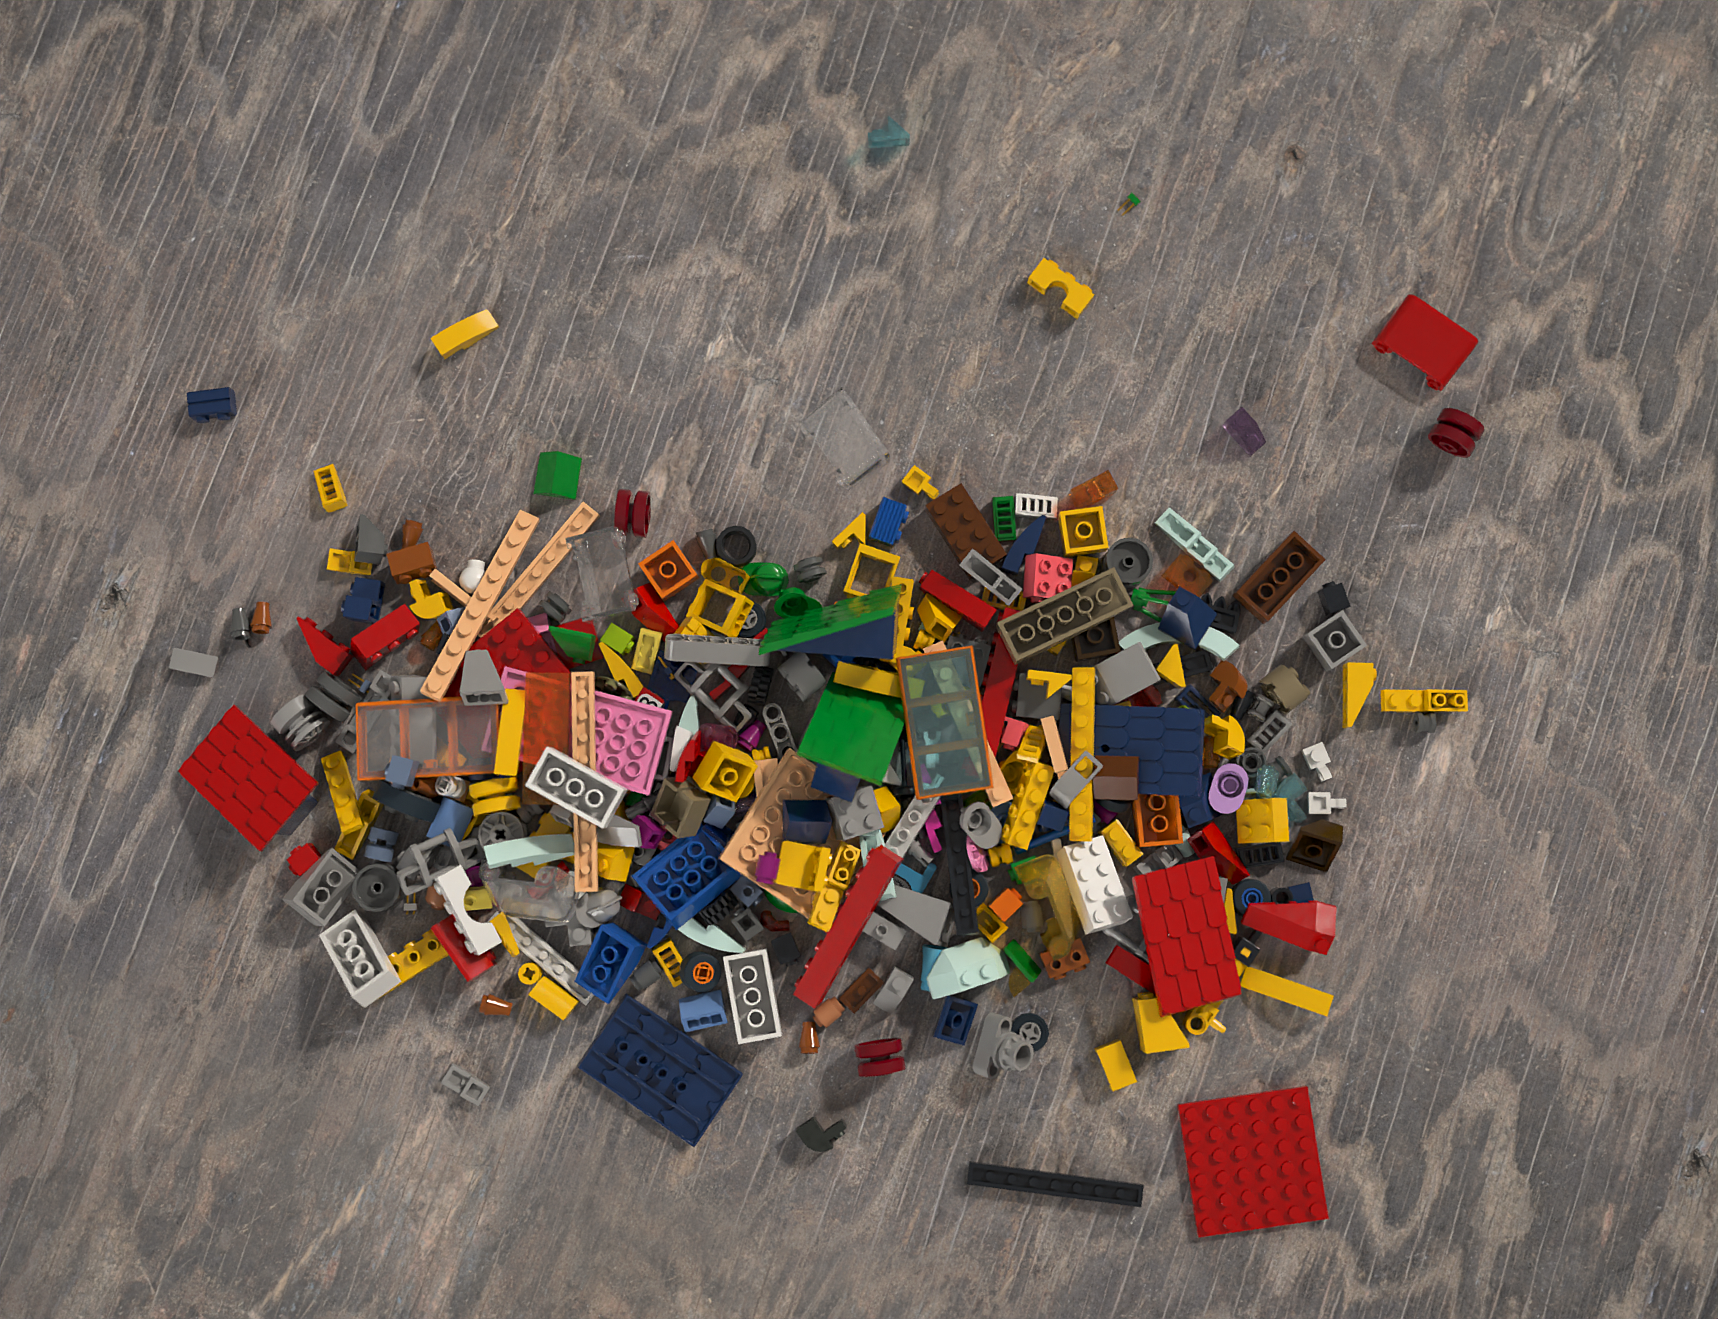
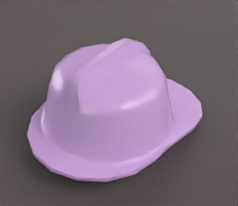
(1228, 788)

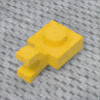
(919, 481)

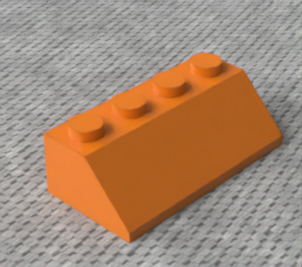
(1157, 820)

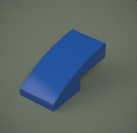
(658, 934)

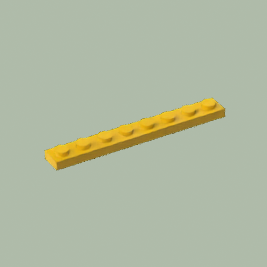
(1082, 740)

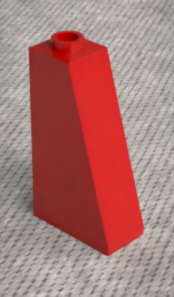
(958, 599)

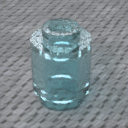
(1266, 781)

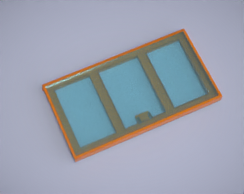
(944, 723)

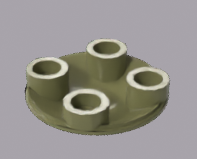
(612, 687)

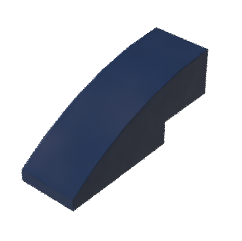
(1023, 546)

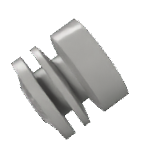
(299, 722)
(502, 821)

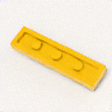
(342, 792)

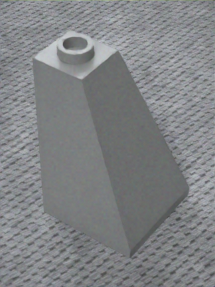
(923, 914)

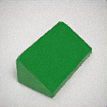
(1022, 960)

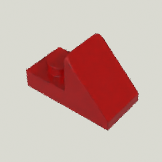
(639, 902)

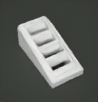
(1035, 514)
(681, 739)

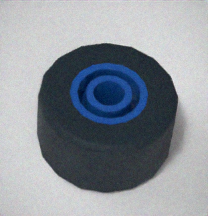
(1242, 894)

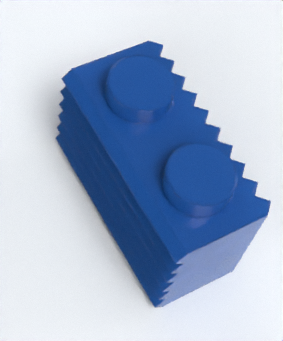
(888, 521)

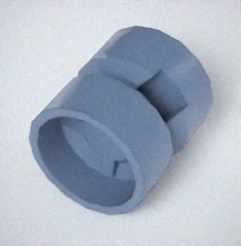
(377, 851)

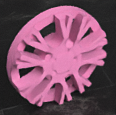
(977, 856)

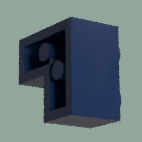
(365, 602)

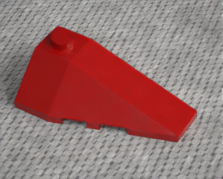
(1301, 924)

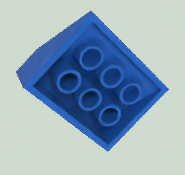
(686, 877)

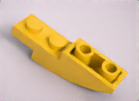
(1424, 701)
(839, 876)

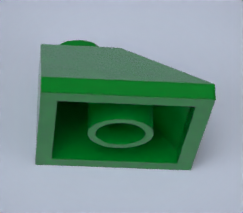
(574, 643)

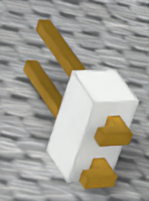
(411, 906)

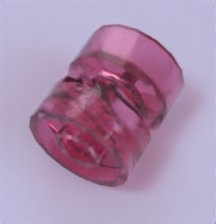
(720, 733)

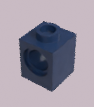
(1053, 815)

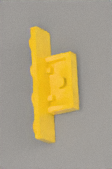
(904, 614)

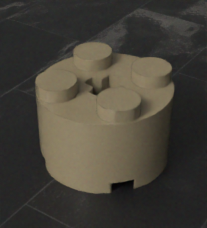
(1284, 688)

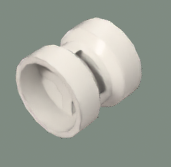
(450, 786)

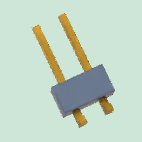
(364, 687)

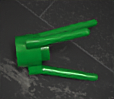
(1140, 598)

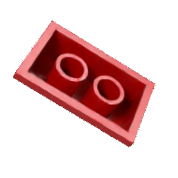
(470, 965)

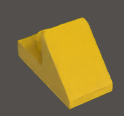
(855, 528)
(1085, 569)
(1053, 680)

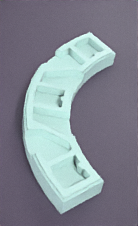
(1150, 636)

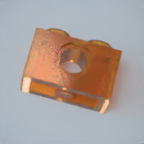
(1093, 490)
(1182, 564)

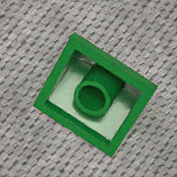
(557, 475)

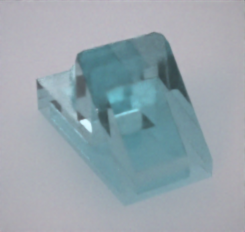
(893, 137)

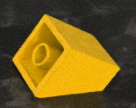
(1153, 1032)

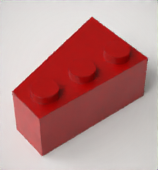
(384, 636)

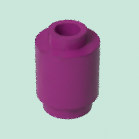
(767, 868)

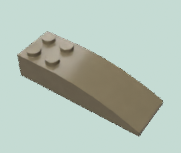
(1064, 616)

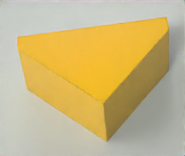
(1171, 668)
(888, 808)
(989, 923)

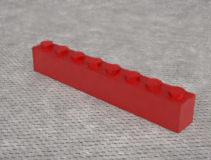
(997, 686)
(847, 926)

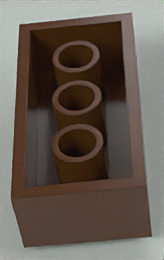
(964, 526)
(1278, 577)

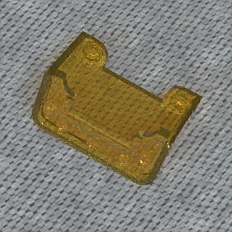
(1045, 878)

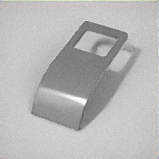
(1072, 782)

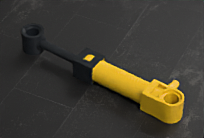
(1245, 953)

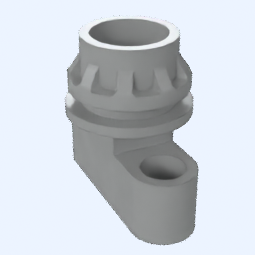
(1000, 1048)

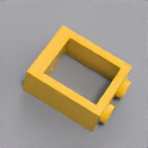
(875, 554)
(736, 616)

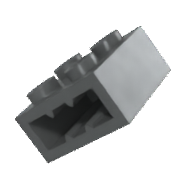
(980, 648)
(1032, 700)

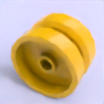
(494, 794)

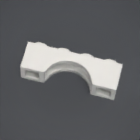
(452, 886)

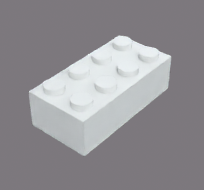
(576, 787)
(1094, 885)
(359, 958)
(752, 996)

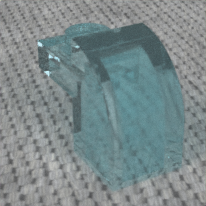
(1291, 788)

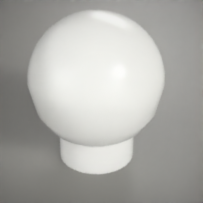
(471, 576)

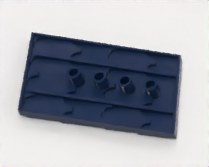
(1162, 737)
(676, 1080)

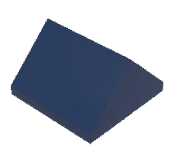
(806, 821)
(955, 1019)

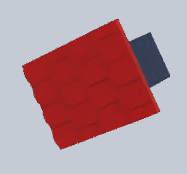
(250, 779)
(1187, 936)

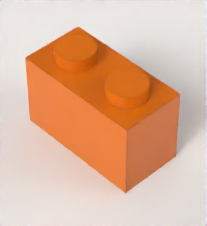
(1005, 903)

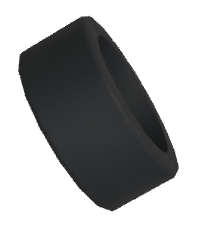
(741, 531)

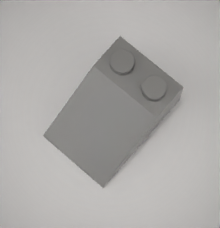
(1123, 675)
(322, 888)

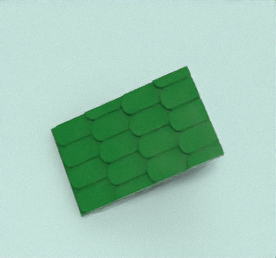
(849, 628)
(851, 738)

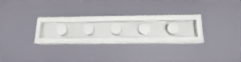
(547, 958)

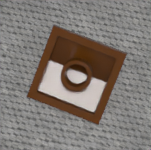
(1117, 778)

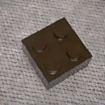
(1097, 642)

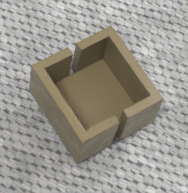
(680, 807)

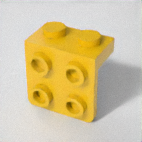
(803, 866)

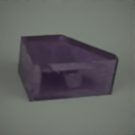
(1245, 431)

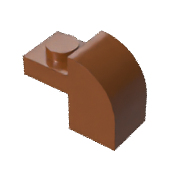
(1230, 684)

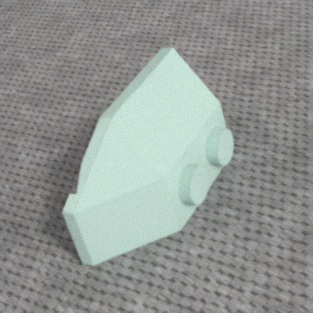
(966, 967)

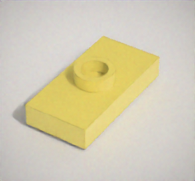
(646, 650)
(476, 899)

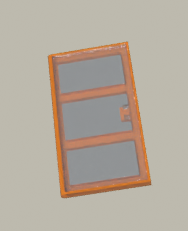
(439, 735)

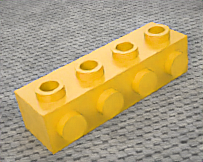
(1027, 804)
(417, 957)

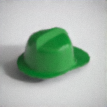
(765, 579)
(794, 602)

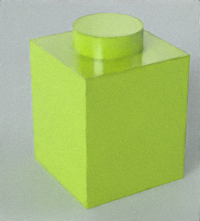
(618, 639)

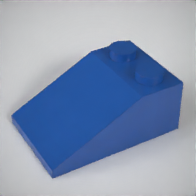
(610, 961)

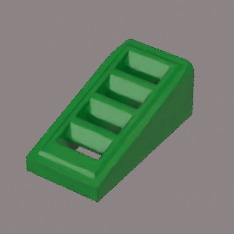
(1004, 500)

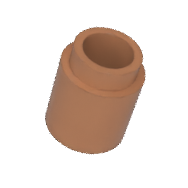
(828, 1012)

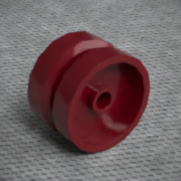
(1456, 432)
(633, 512)
(880, 1060)

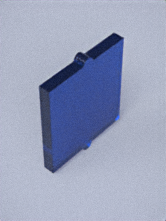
(720, 835)

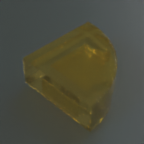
(1017, 982)

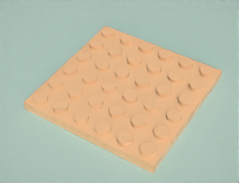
(763, 829)

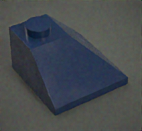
(1187, 618)
(1198, 809)

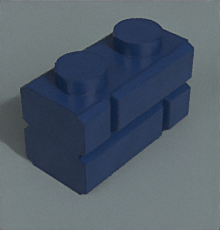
(211, 404)

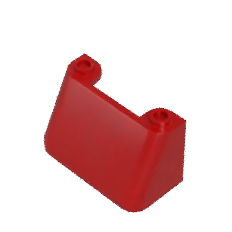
(1426, 340)

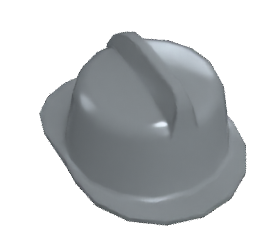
(981, 825)
(597, 907)

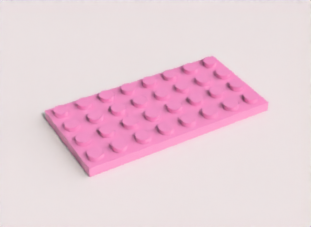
(627, 735)

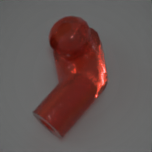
(772, 924)

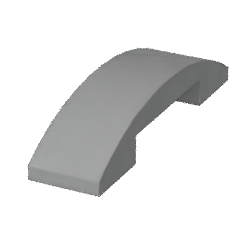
(378, 692)

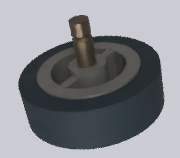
(406, 801)

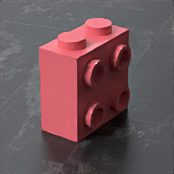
(1046, 576)

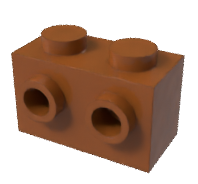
(412, 563)
(1076, 960)

